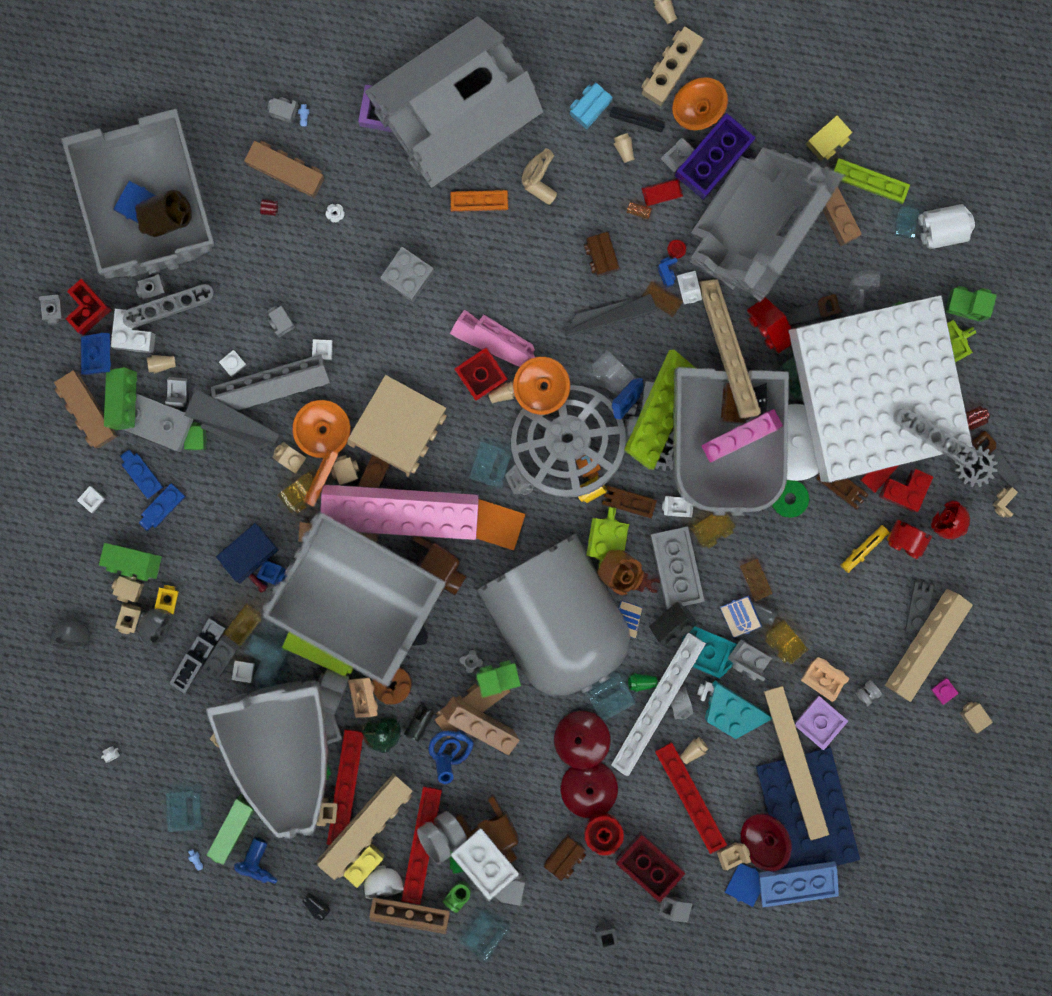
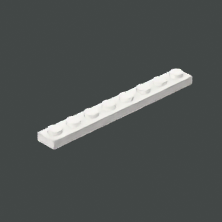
(658, 704)

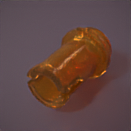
(639, 210)

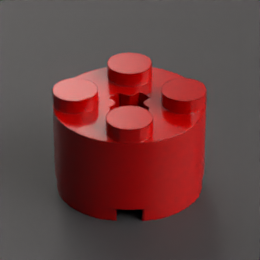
(908, 538)
(613, 839)

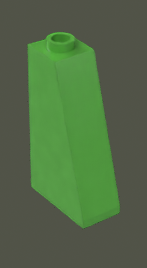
(231, 830)

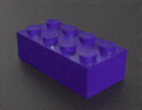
(715, 156)

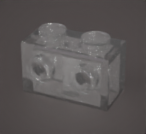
(612, 372)

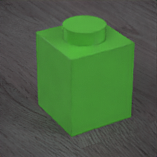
(195, 438)

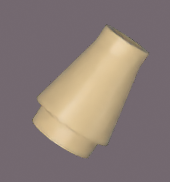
(666, 10)
(624, 146)
(160, 363)
(502, 393)
(694, 750)

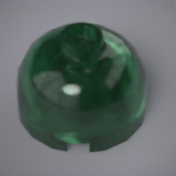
(382, 735)

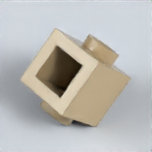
(345, 470)
(127, 589)
(327, 813)

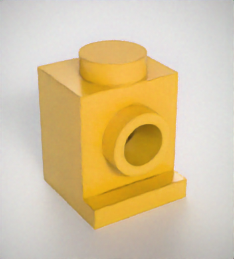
(162, 592)

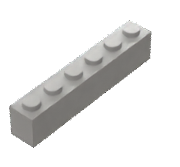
(272, 383)

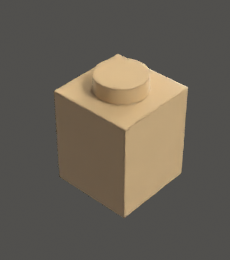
(975, 717)

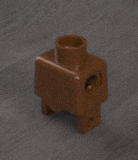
(441, 565)
(498, 829)

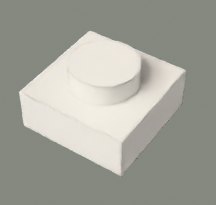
(323, 347)
(232, 363)
(91, 499)
(243, 671)

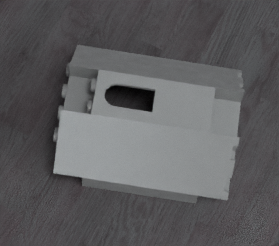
(432, 117)
(750, 211)

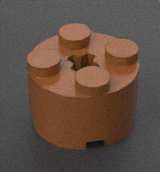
(620, 572)
(394, 696)

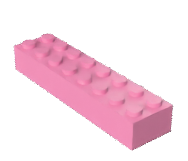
(402, 511)

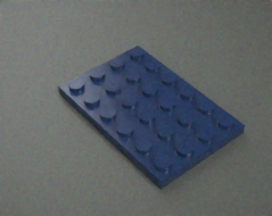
(784, 806)

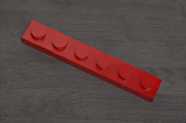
(346, 782)
(690, 798)
(418, 856)

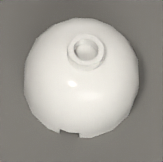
(382, 882)

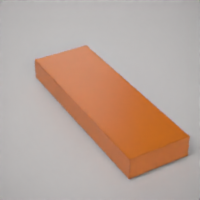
(479, 200)
(320, 477)

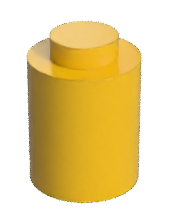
(593, 495)

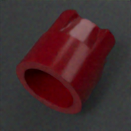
(269, 207)

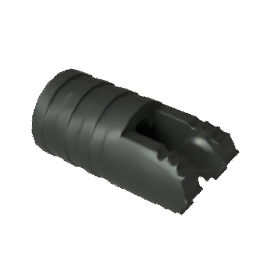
(419, 723)

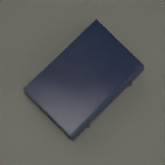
(247, 553)

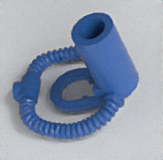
(444, 761)
(250, 866)

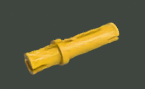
(881, 533)

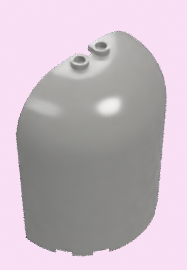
(743, 479)
(559, 620)

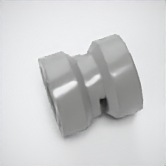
(871, 689)

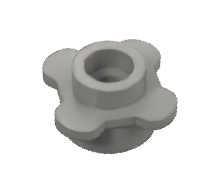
(471, 656)

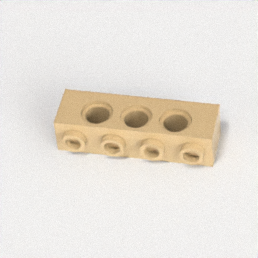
(684, 38)

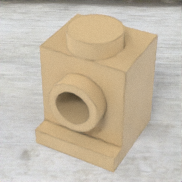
(128, 610)

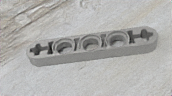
(157, 305)
(944, 438)

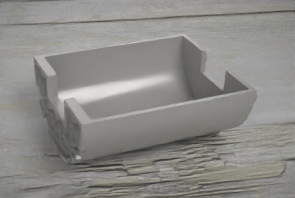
(152, 158)
(353, 599)

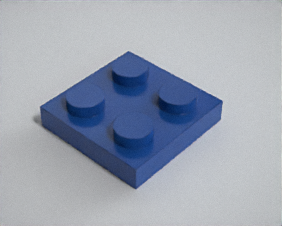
(95, 354)

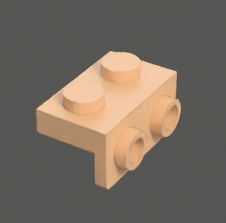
(824, 678)

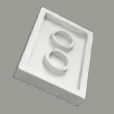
(484, 864)

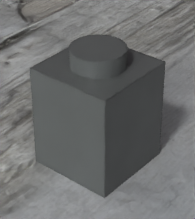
(607, 937)

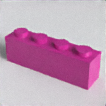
(742, 435)

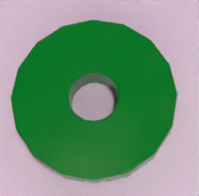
(800, 504)

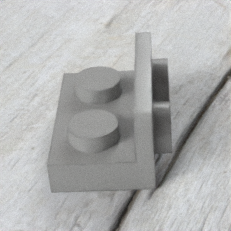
(749, 659)

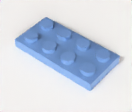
(798, 884)

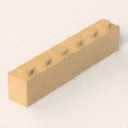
(928, 645)
(364, 826)

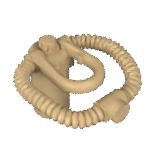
(533, 184)

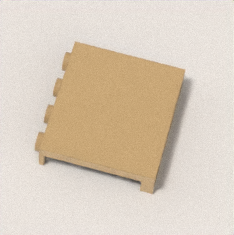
(398, 425)

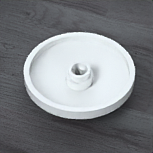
(801, 453)

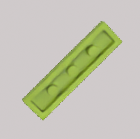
(872, 181)

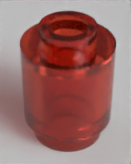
(977, 417)

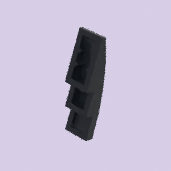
(198, 654)

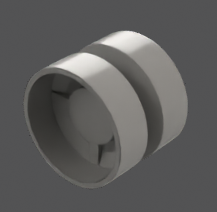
(441, 837)

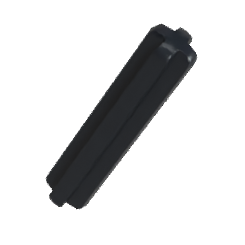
(637, 119)

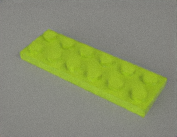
(657, 414)

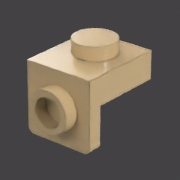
(288, 457)
(1004, 498)
(733, 856)

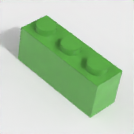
(120, 399)
(130, 562)

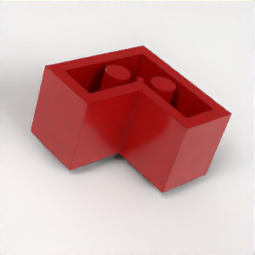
(90, 309)
(771, 324)
(909, 495)

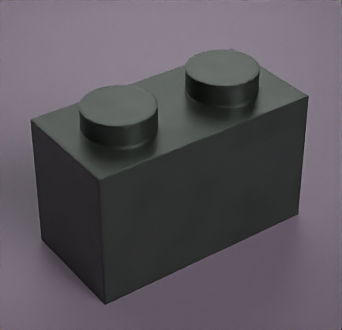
(673, 625)

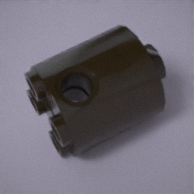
(163, 213)

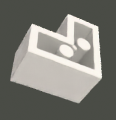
(130, 338)

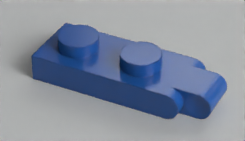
(627, 398)
(141, 473)
(161, 507)

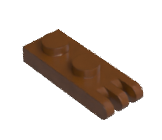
(845, 490)
(630, 502)

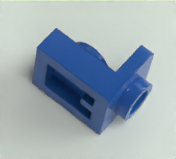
(667, 275)
(272, 573)

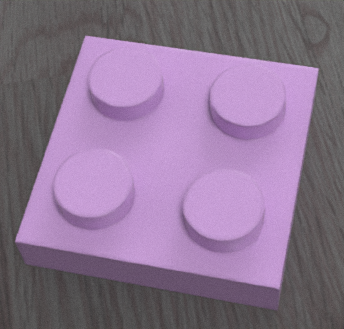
(820, 722)

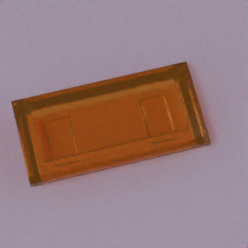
(663, 299)
(756, 579)

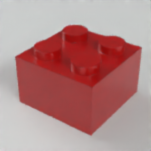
(481, 373)

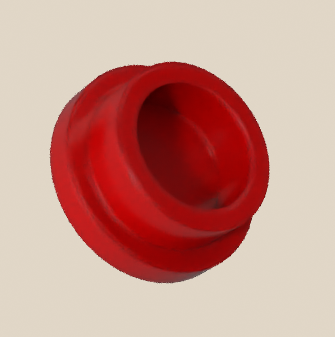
(676, 249)

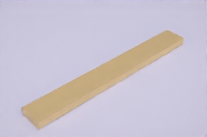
(729, 348)
(796, 763)

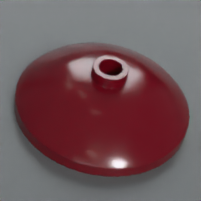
(594, 736)
(574, 788)
(766, 841)

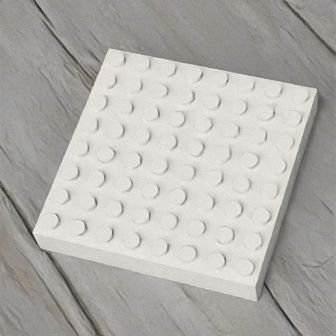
(864, 371)

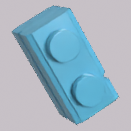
(590, 105)

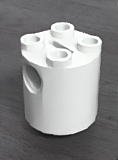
(946, 226)

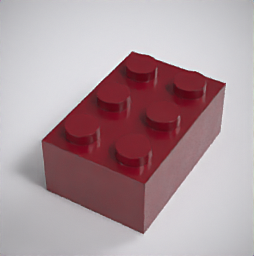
(650, 867)

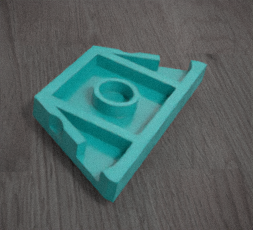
(715, 653)
(733, 713)

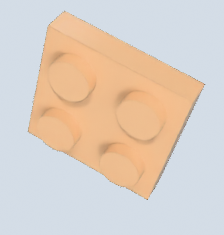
(362, 697)

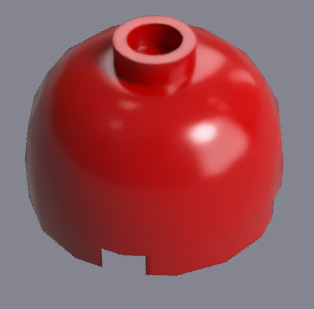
(952, 522)

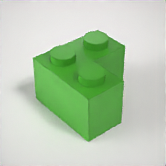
(971, 305)
(498, 679)

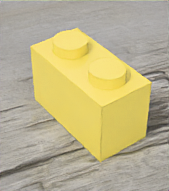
(829, 138)
(364, 865)

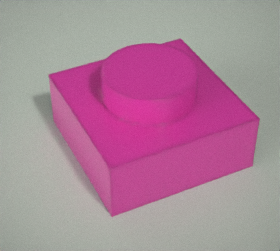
(944, 691)

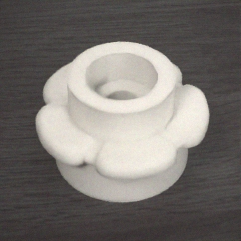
(340, 213)
(110, 754)

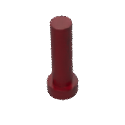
(262, 587)

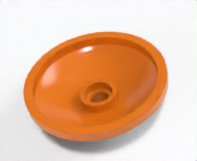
(696, 97)
(529, 390)
(310, 420)

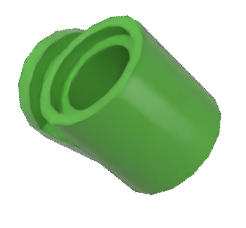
(454, 901)

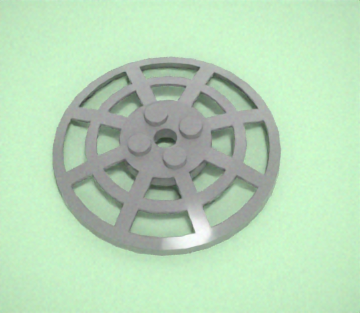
(569, 451)

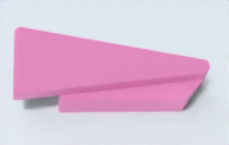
(494, 336)

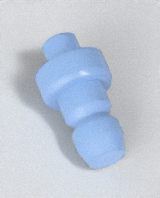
(304, 112)
(194, 857)

